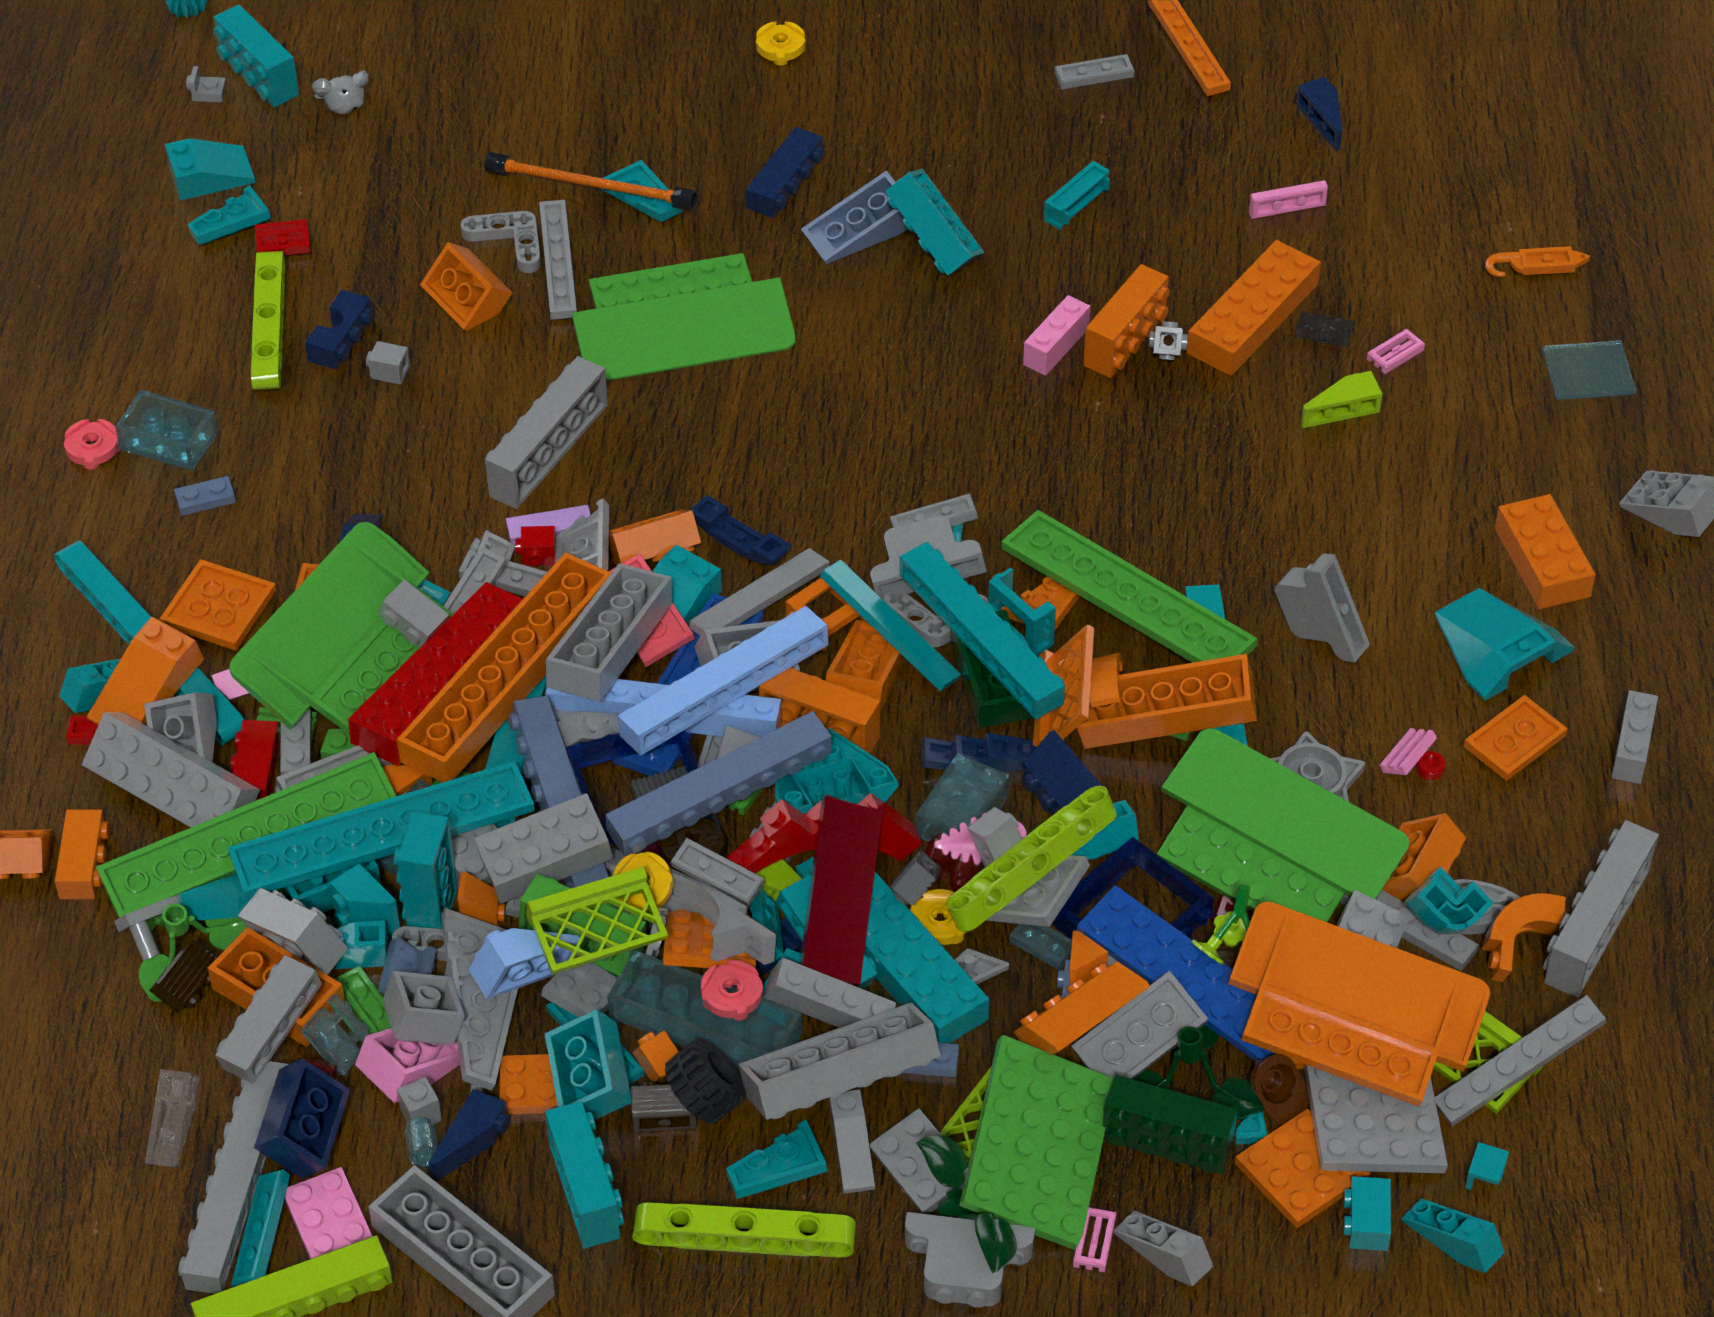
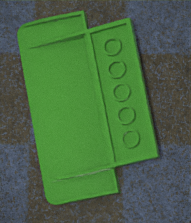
(682, 317)
(327, 638)
(1273, 831)

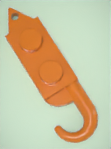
(1538, 261)

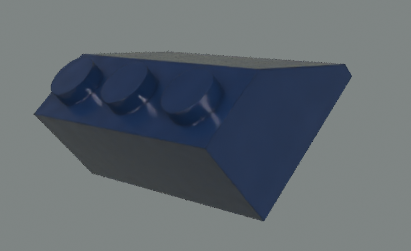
(1056, 774)

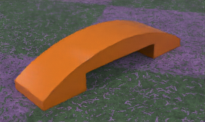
(1105, 680)

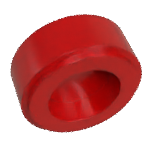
(1431, 766)

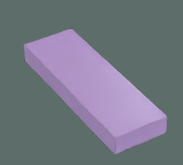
(559, 518)

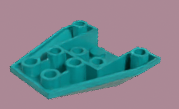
(1495, 640)
(844, 774)

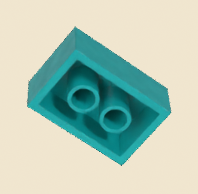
(589, 1064)

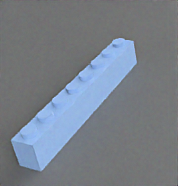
(722, 680)
(747, 713)

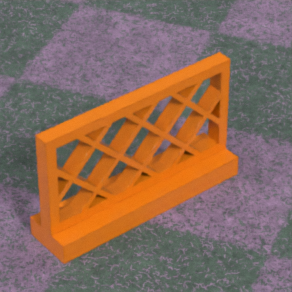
(1076, 675)

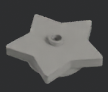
(1321, 765)

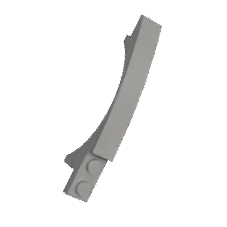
(732, 929)

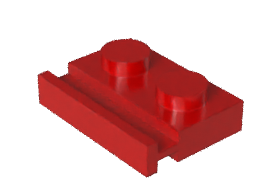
(286, 236)

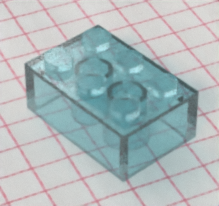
(166, 430)
(961, 793)

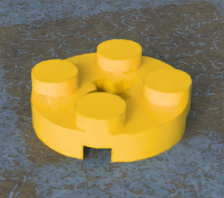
(780, 51)
(660, 881)
(928, 908)

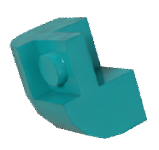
(1446, 906)

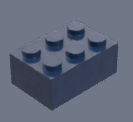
(302, 1118)

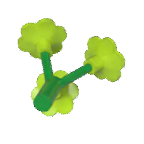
(1229, 927)

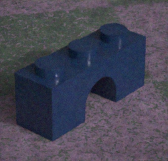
(332, 345)

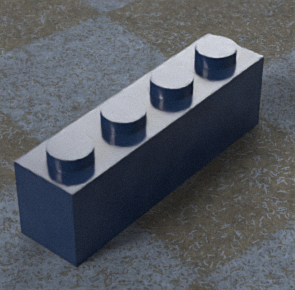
(784, 172)

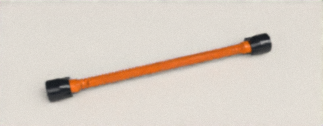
(680, 197)

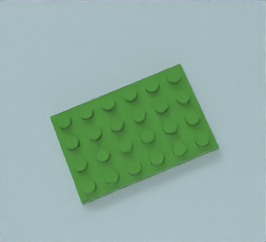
(1037, 1142)

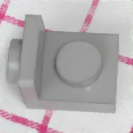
(205, 88)
(493, 543)

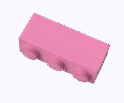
(1056, 335)

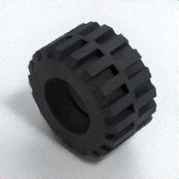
(705, 1081)

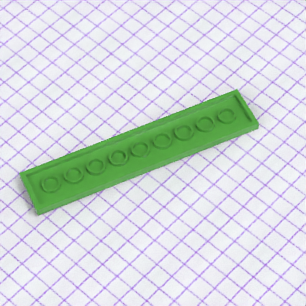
(1125, 591)
(201, 852)

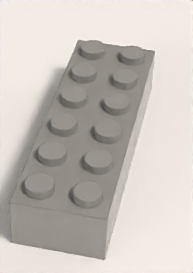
(546, 432)
(608, 632)
(164, 771)
(1599, 908)
(839, 1061)
(460, 1248)

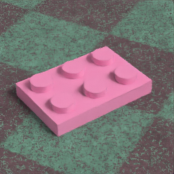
(326, 1213)

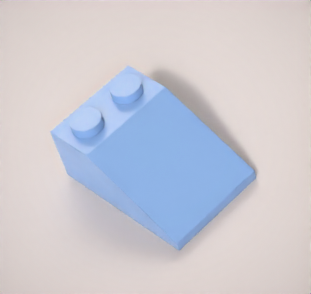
(514, 960)

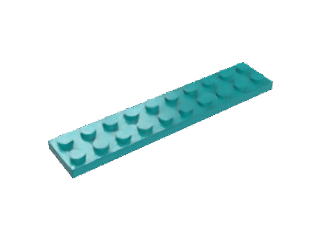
(376, 829)

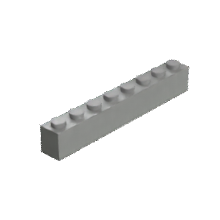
(229, 1190)

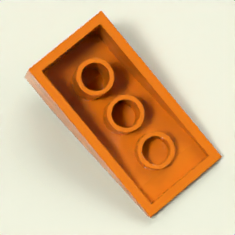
(865, 663)
(148, 672)

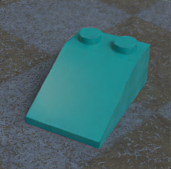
(207, 167)
(691, 581)

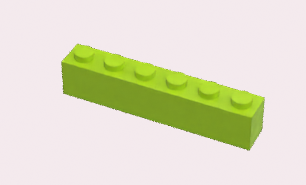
(304, 1286)

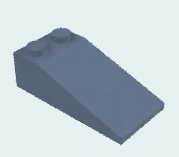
(856, 222)

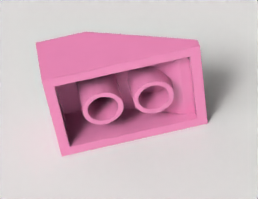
(398, 1063)

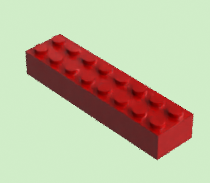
(427, 671)

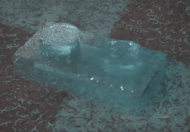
(1042, 943)

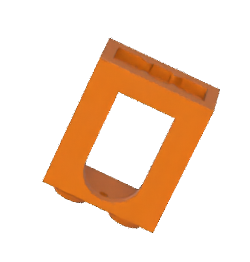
(835, 620)

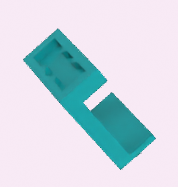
(1039, 622)

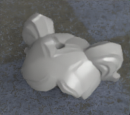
(334, 97)

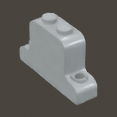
(936, 530)
(1322, 608)
(955, 1261)

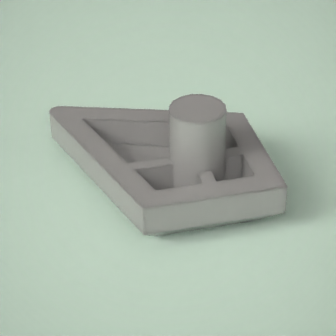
(980, 966)

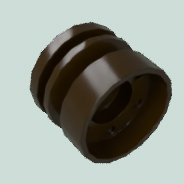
(703, 832)

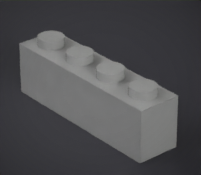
(822, 995)
(268, 1019)

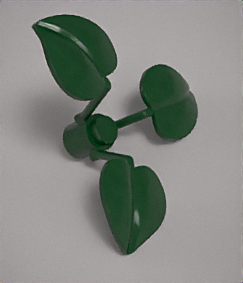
(1191, 1048)
(947, 1163)

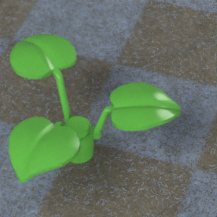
(177, 923)

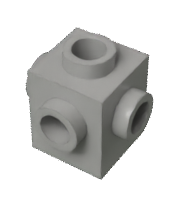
(1165, 351)

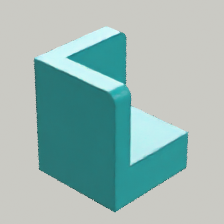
(1487, 1165)

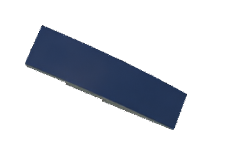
(995, 750)

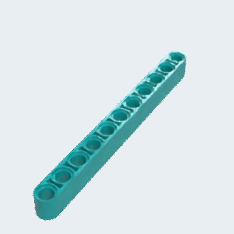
(128, 618)

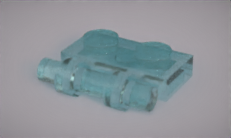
(330, 1039)

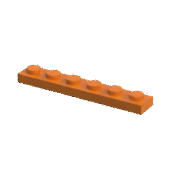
(1190, 46)

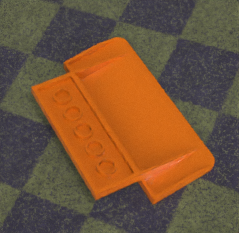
(1354, 1003)

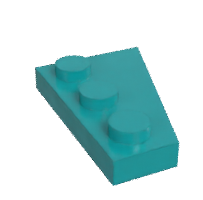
(640, 174)
(229, 219)
(782, 1163)

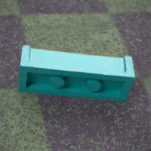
(1076, 195)

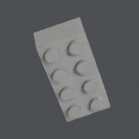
(547, 844)

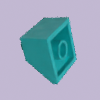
(361, 898)

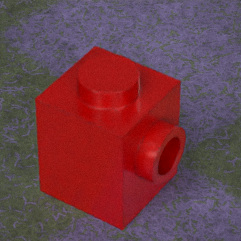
(536, 545)

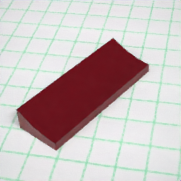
(841, 889)

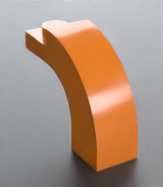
(1526, 914)

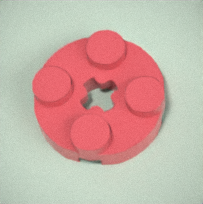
(91, 454)
(736, 1004)

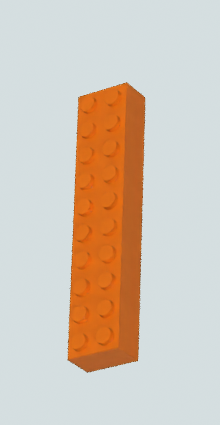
(499, 672)

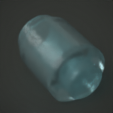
(421, 1141)

